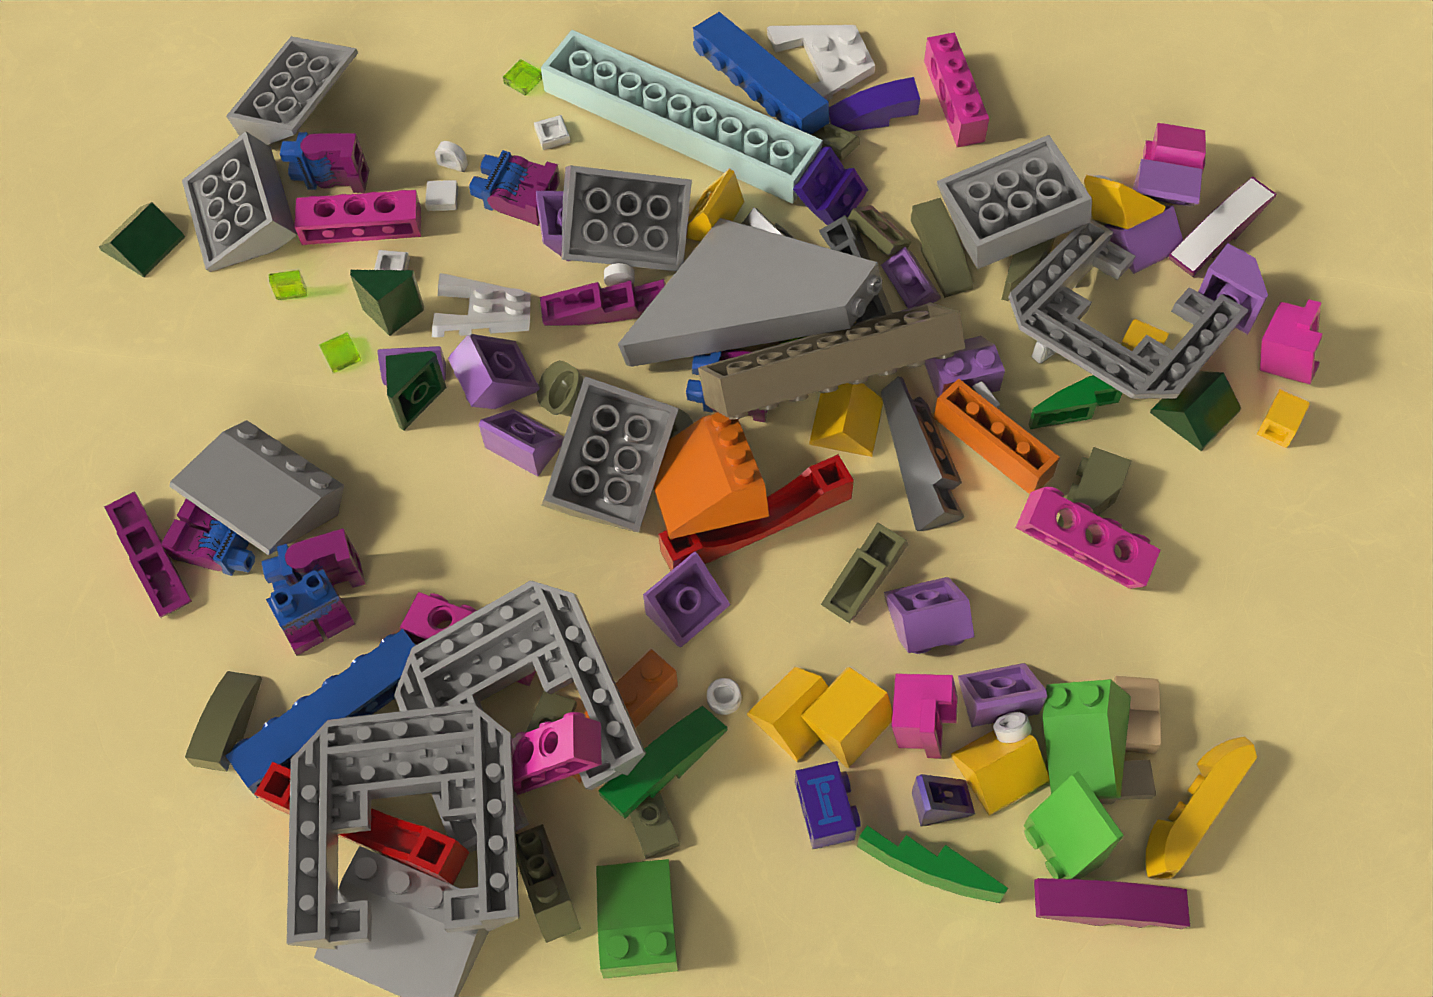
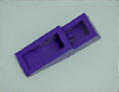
(876, 106)

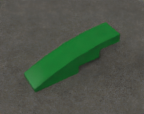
(1074, 403)
(664, 759)
(945, 871)

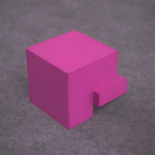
(1177, 146)
(1292, 342)
(920, 710)

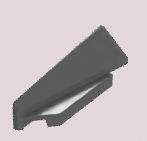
(845, 238)
(922, 458)

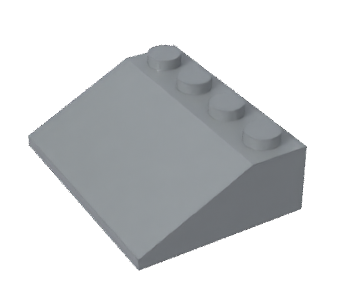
(289, 88)
(1015, 201)
(238, 204)
(624, 218)
(610, 456)
(259, 487)
(408, 939)

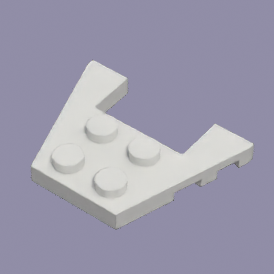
(833, 50)
(489, 307)

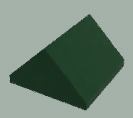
(143, 239)
(388, 296)
(412, 384)
(1200, 408)

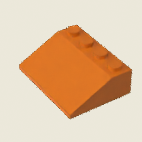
(709, 478)

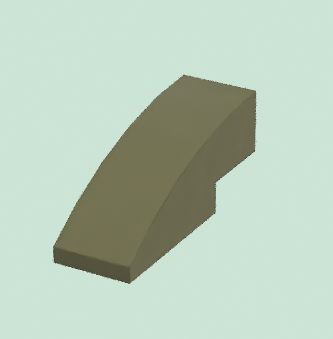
(941, 247)
(1024, 263)
(864, 572)
(223, 721)

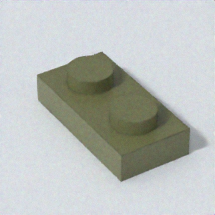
(878, 229)

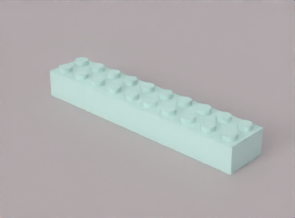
(680, 114)

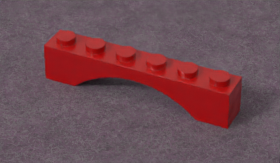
(805, 496)
(389, 836)

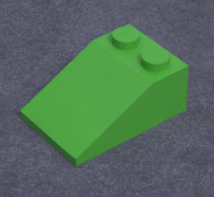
(1087, 734)
(1072, 830)
(635, 919)

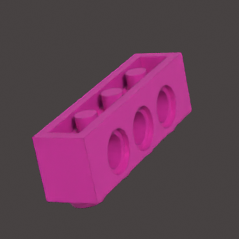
(956, 89)
(358, 217)
(1040, 522)
(429, 612)
(555, 751)

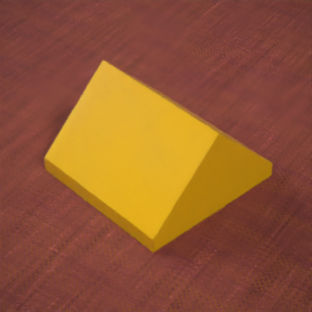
(718, 201)
(1119, 204)
(847, 419)
(782, 709)
(849, 715)
(1000, 770)

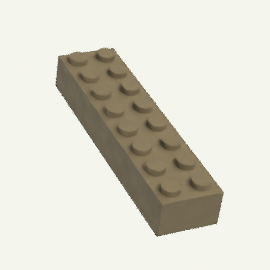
(831, 359)

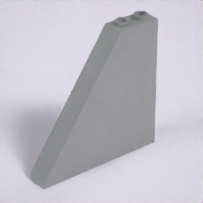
(750, 291)

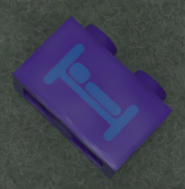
(826, 804)

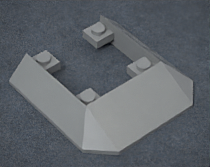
(1052, 315)
(504, 642)
(392, 756)

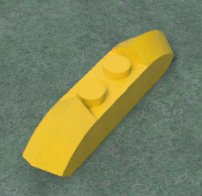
(1174, 841)

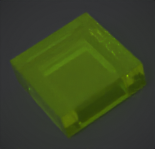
(522, 77)
(288, 285)
(340, 352)

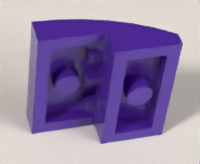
(829, 187)

